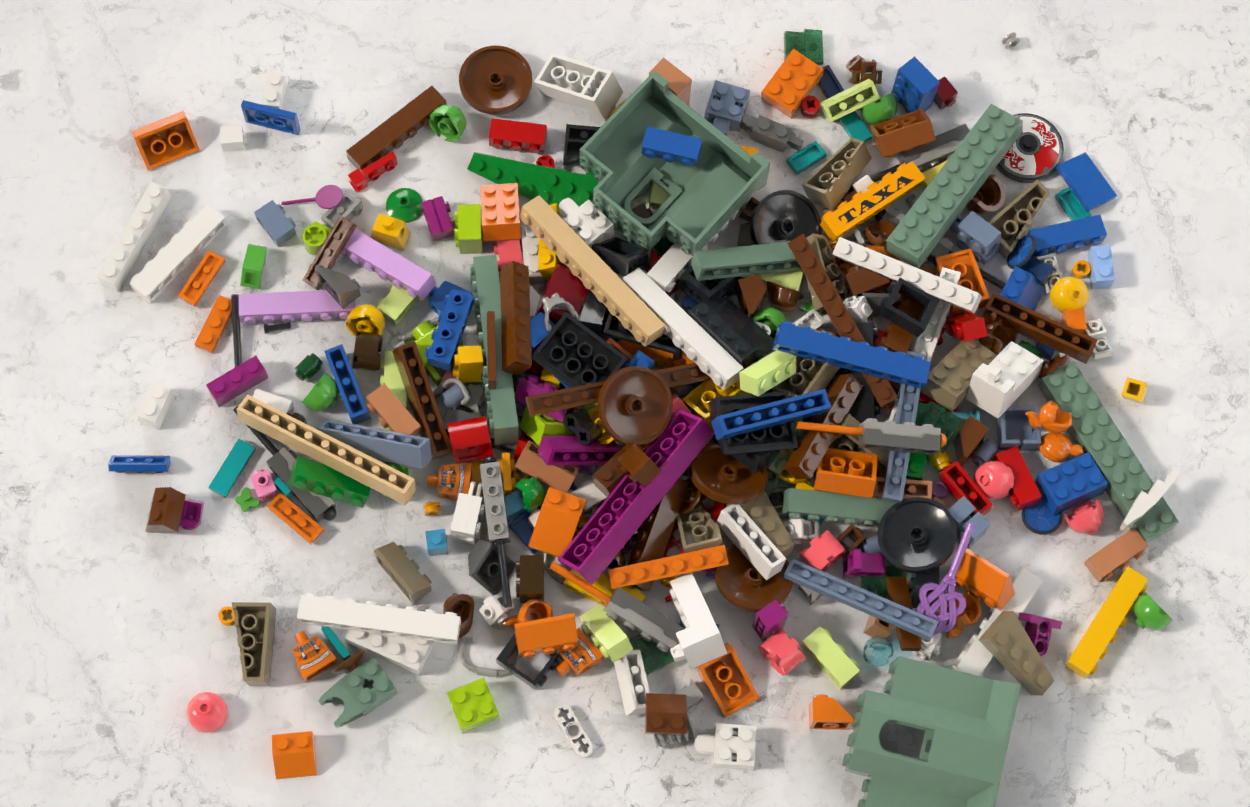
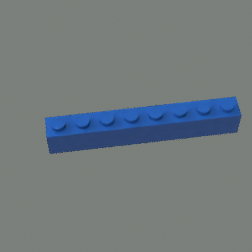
(851, 355)

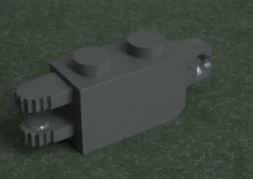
(771, 133)

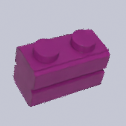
(438, 219)

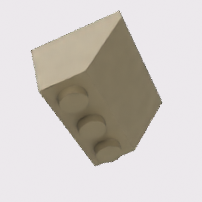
(403, 571)

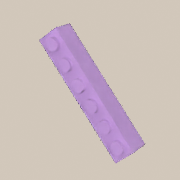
(389, 265)
(290, 307)

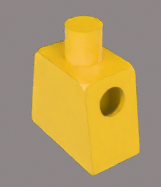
(390, 232)

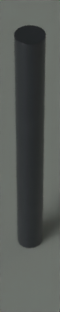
(236, 330)

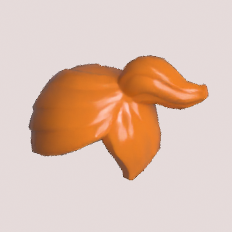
(1050, 418)
(1058, 447)
(530, 611)
(969, 616)

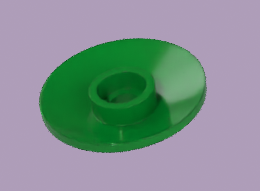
(407, 212)

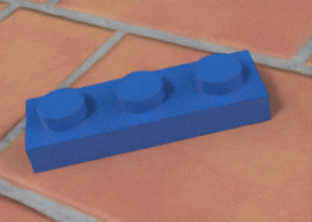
(139, 463)

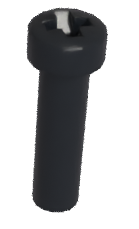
(267, 329)

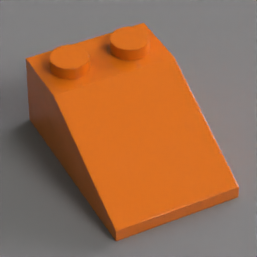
(970, 278)
(557, 522)
(728, 682)

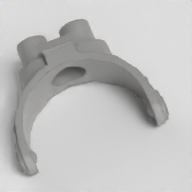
(554, 303)

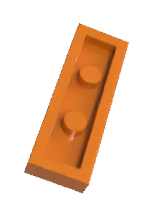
(201, 278)
(215, 324)
(295, 518)

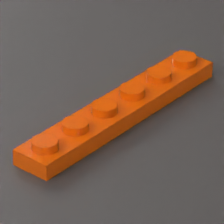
(668, 566)

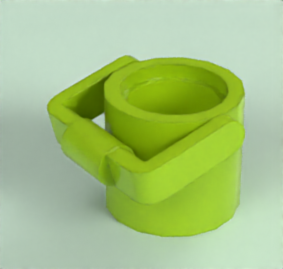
(314, 237)

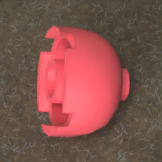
(994, 479)
(1086, 517)
(207, 712)

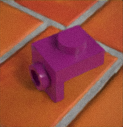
(191, 514)

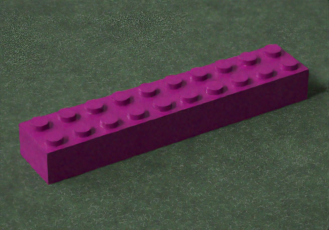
(631, 502)

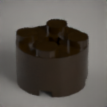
(366, 351)

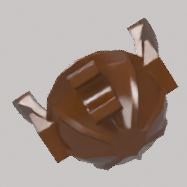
(989, 197)
(997, 334)

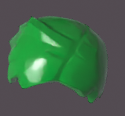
(532, 493)

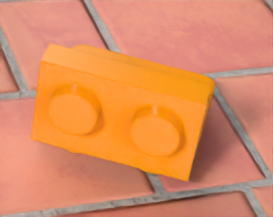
(507, 466)

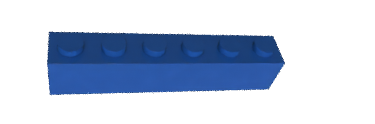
(771, 414)

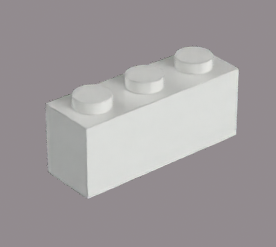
(632, 682)

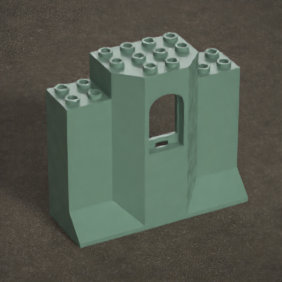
(700, 195)
(961, 716)

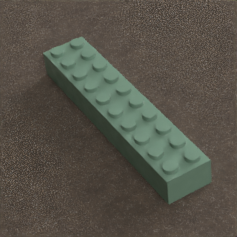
(954, 186)
(500, 401)
(1110, 451)

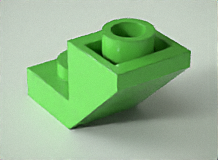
(253, 266)

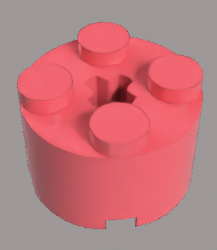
(823, 551)
(782, 652)

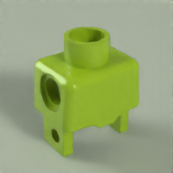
(423, 335)

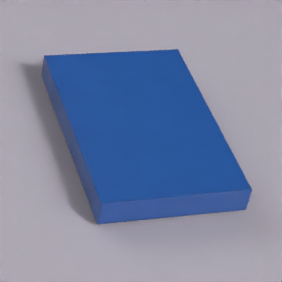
(270, 117)
(1086, 181)

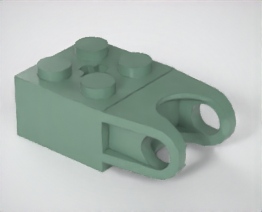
(352, 694)

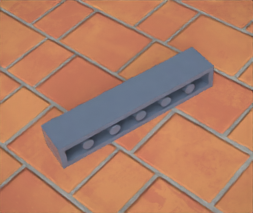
(380, 443)

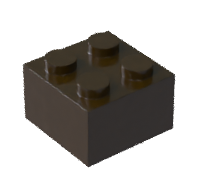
(531, 574)

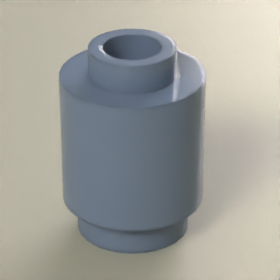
(454, 396)
(985, 452)
(871, 545)

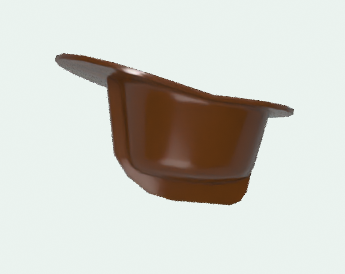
(782, 297)
(464, 607)

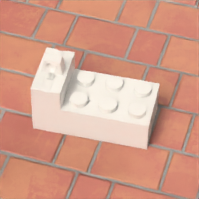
(580, 85)
(1004, 379)
(701, 638)

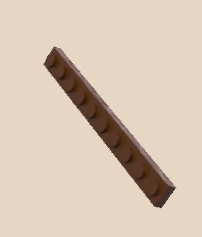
(836, 310)
(589, 393)

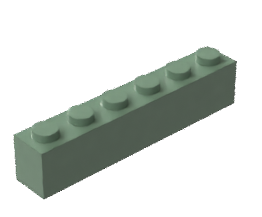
(743, 261)
(834, 507)

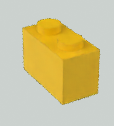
(468, 364)

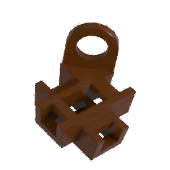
(866, 68)

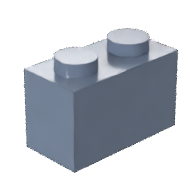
(275, 223)

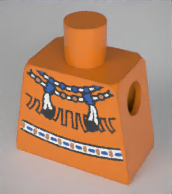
(452, 480)
(312, 656)
(580, 658)

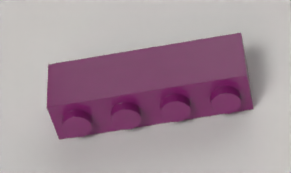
(568, 451)

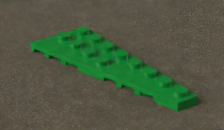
(535, 180)

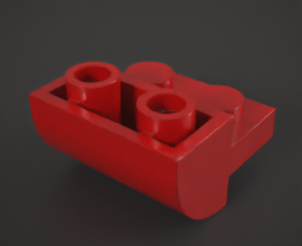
(470, 439)

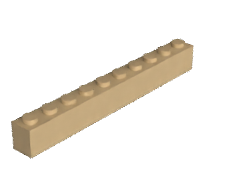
(592, 271)
(326, 449)

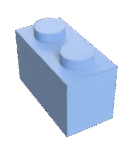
(1101, 267)

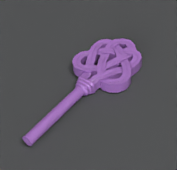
(948, 580)

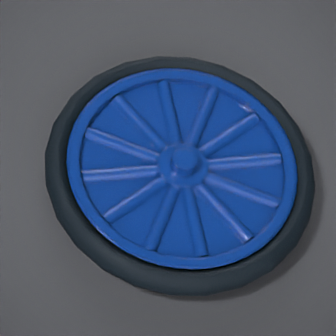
(1022, 252)
(1040, 519)

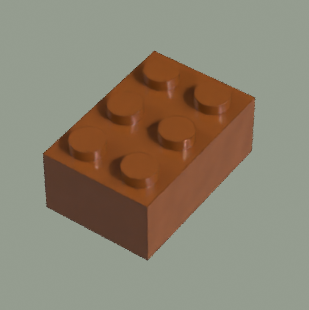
(902, 133)

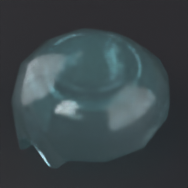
(878, 651)

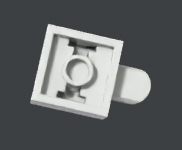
(586, 221)
(468, 515)
(728, 745)

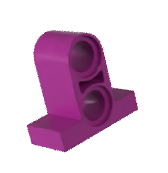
(863, 564)
(1039, 630)

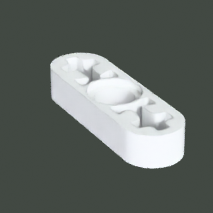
(586, 741)

